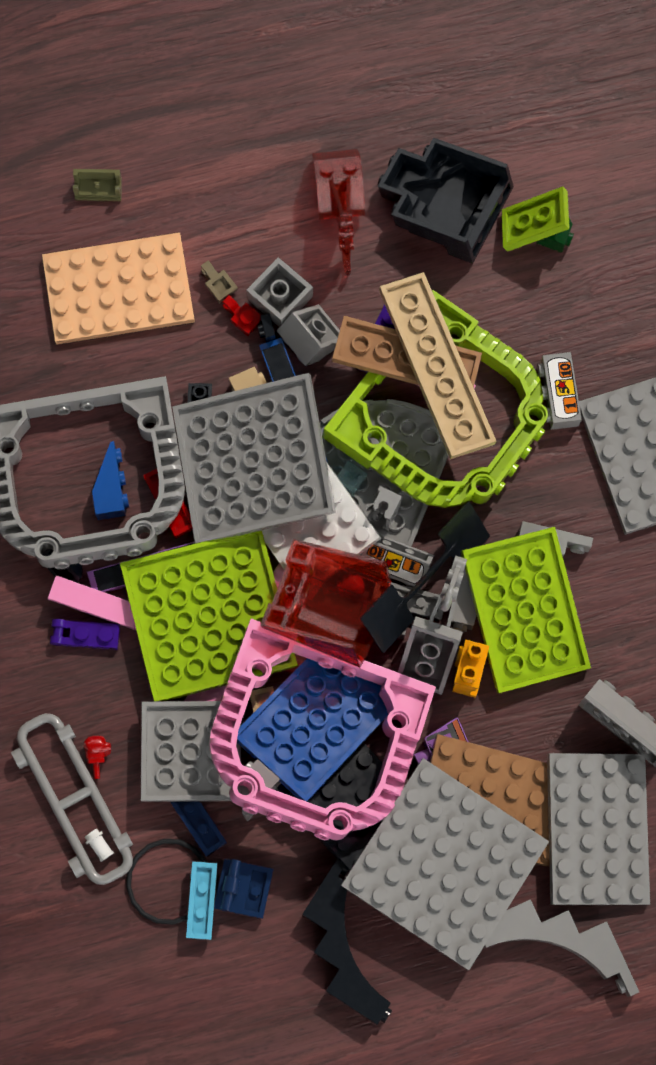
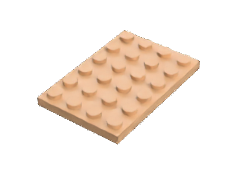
(118, 288)

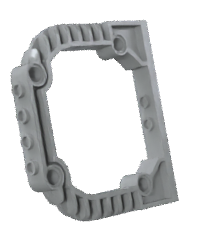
(145, 401)

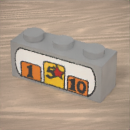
(560, 390)
(403, 561)

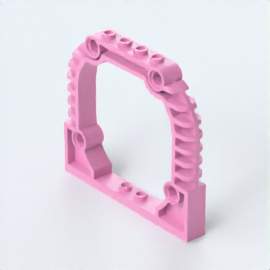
(404, 699)

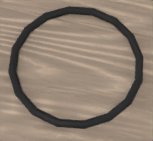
(129, 878)

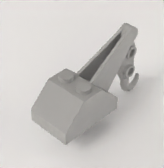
(433, 645)

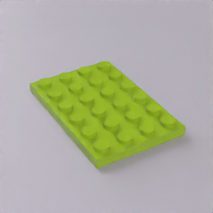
(525, 609)

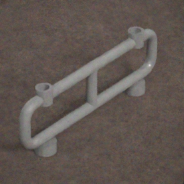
(80, 863)

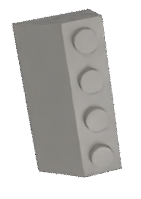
(622, 718)

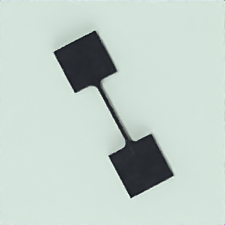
(389, 613)

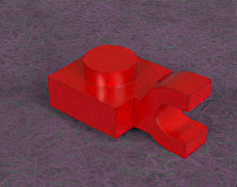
(243, 317)

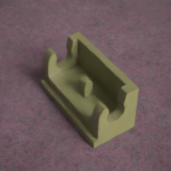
(97, 185)

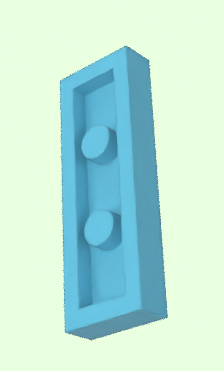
(201, 900)

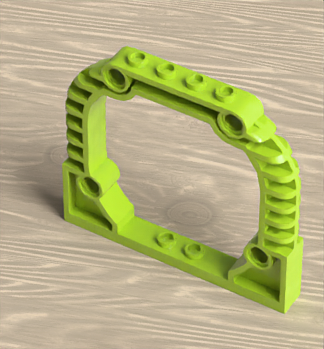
(352, 425)

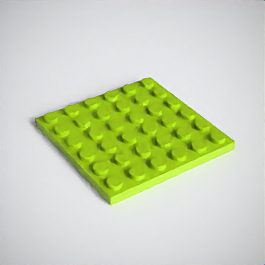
(196, 609)

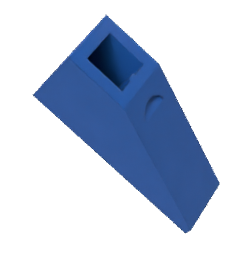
(107, 491)

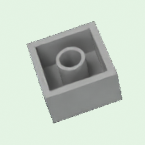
(279, 292)

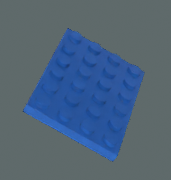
(312, 726)

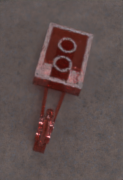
(340, 194)

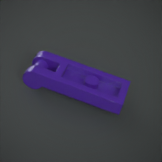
(85, 634)

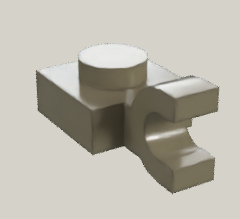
(219, 283)

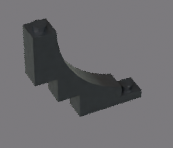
(349, 984)

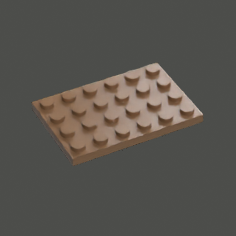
(502, 778)

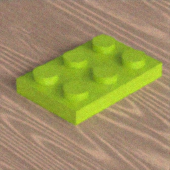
(535, 219)

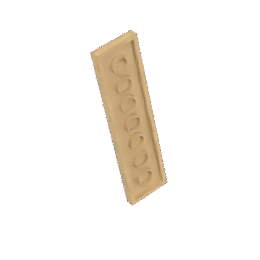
(437, 365)

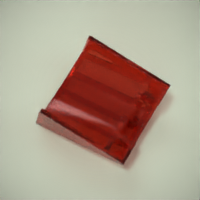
(324, 598)

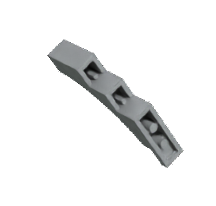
(464, 611)
(594, 945)

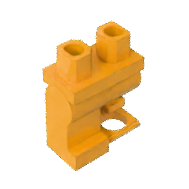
(470, 667)

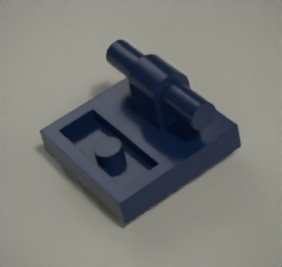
(243, 888)

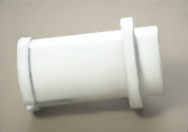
(98, 844)

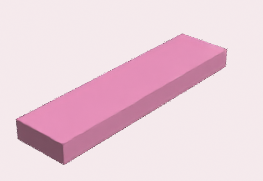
(92, 602)

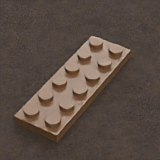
(381, 352)

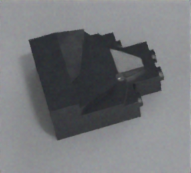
(447, 195)

